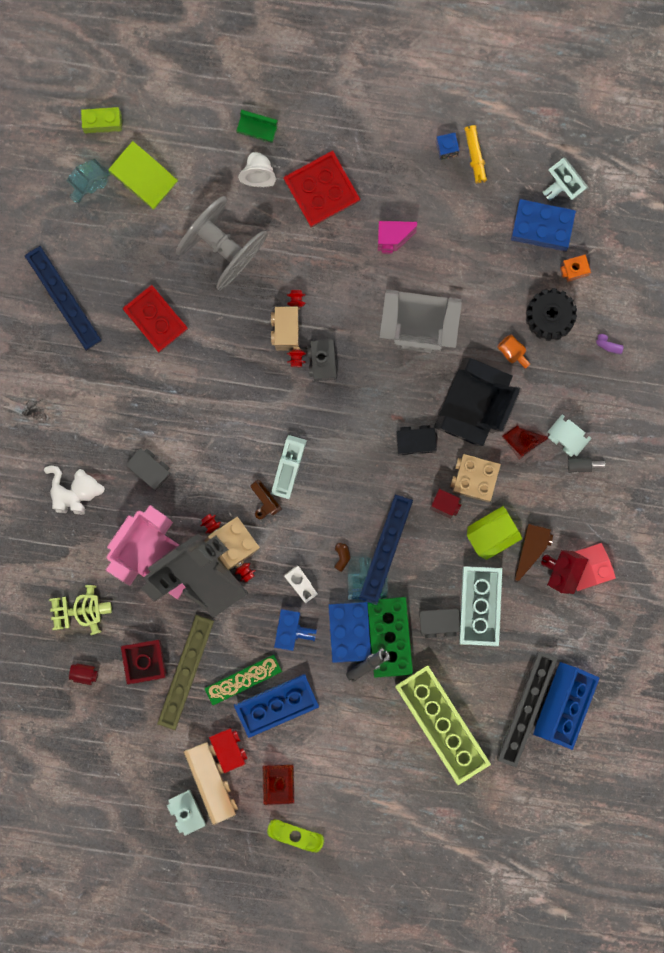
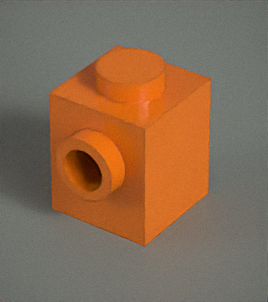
(580, 264)

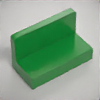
(257, 126)

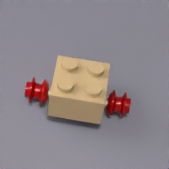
(287, 328)
(237, 540)

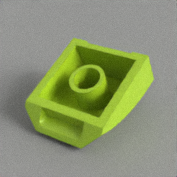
(493, 533)

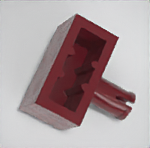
(566, 570)

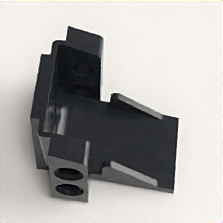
(477, 402)

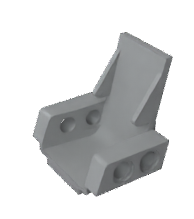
(420, 321)

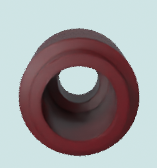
(83, 674)

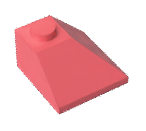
(597, 569)

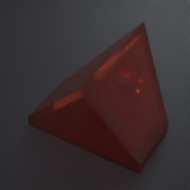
(523, 441)

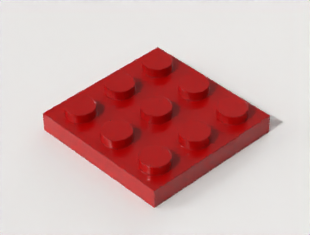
(321, 189)

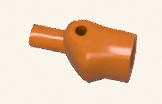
(513, 350)

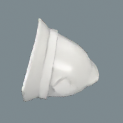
(257, 171)

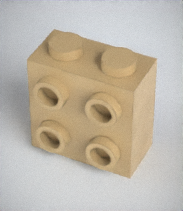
(475, 478)

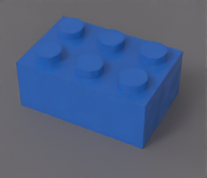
(543, 225)
(349, 632)

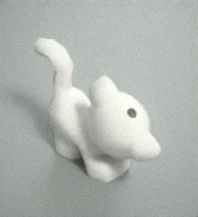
(82, 489)

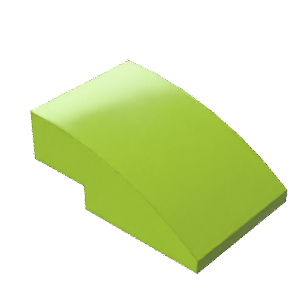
(142, 175)

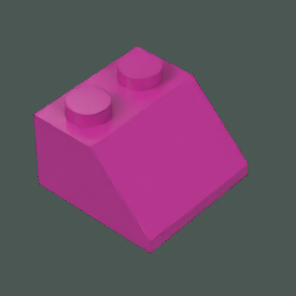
(394, 235)

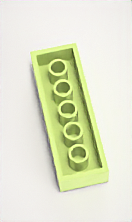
(442, 725)

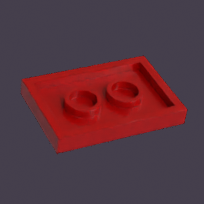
(155, 318)

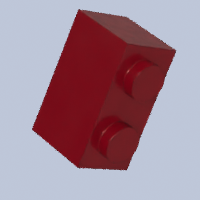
(446, 504)

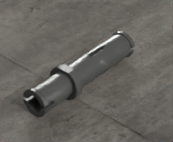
(371, 663)

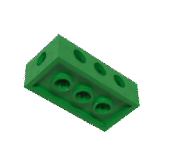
(399, 628)

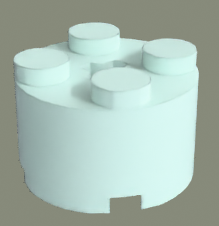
(569, 436)

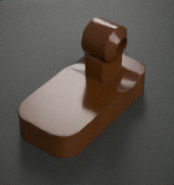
(270, 504)

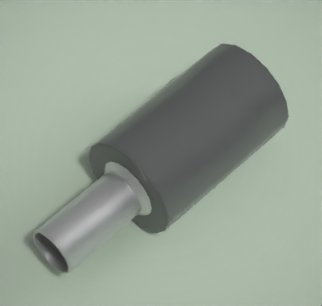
(578, 465)

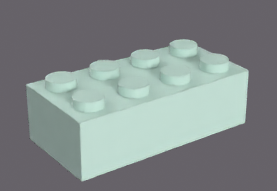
(480, 606)

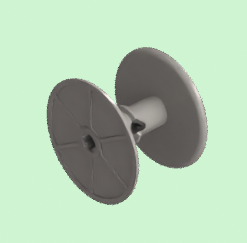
(205, 229)

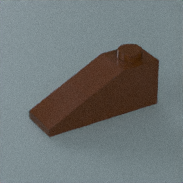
(533, 546)

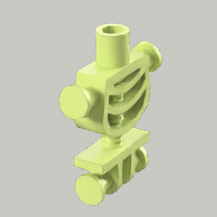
(99, 608)

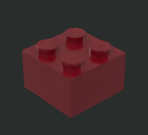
(143, 662)

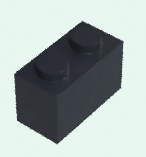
(416, 441)

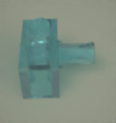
(87, 179)
(356, 580)

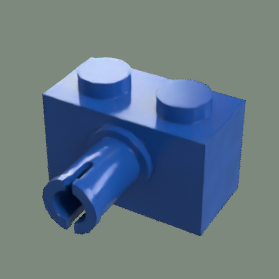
(290, 630)

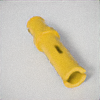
(477, 162)

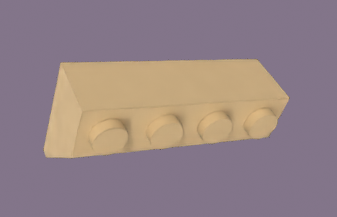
(210, 783)

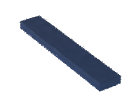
(63, 298)
(386, 549)

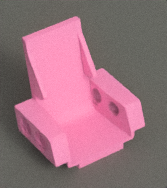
(139, 545)

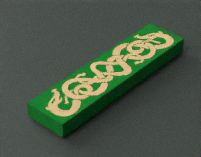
(243, 680)

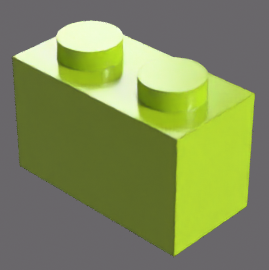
(101, 120)

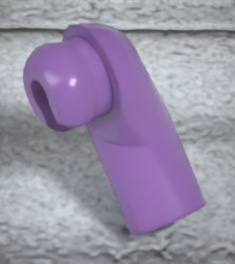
(608, 346)

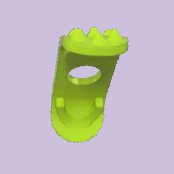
(281, 832)

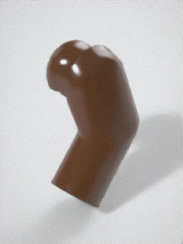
(344, 556)

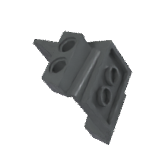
(200, 571)

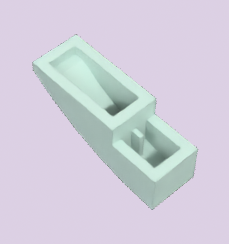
(288, 466)

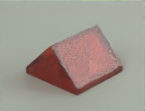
(278, 784)

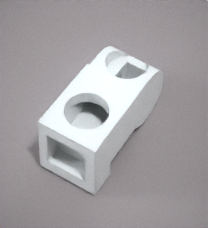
(300, 584)

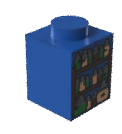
(447, 146)

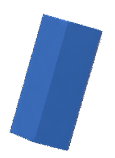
(276, 706)

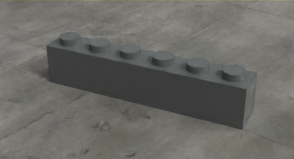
(527, 709)

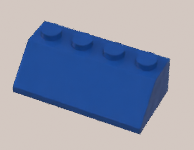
(566, 705)

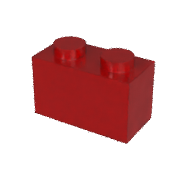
(228, 750)

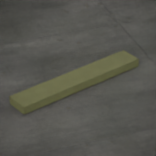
(185, 672)

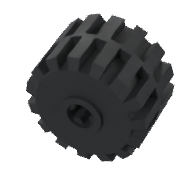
(548, 327)

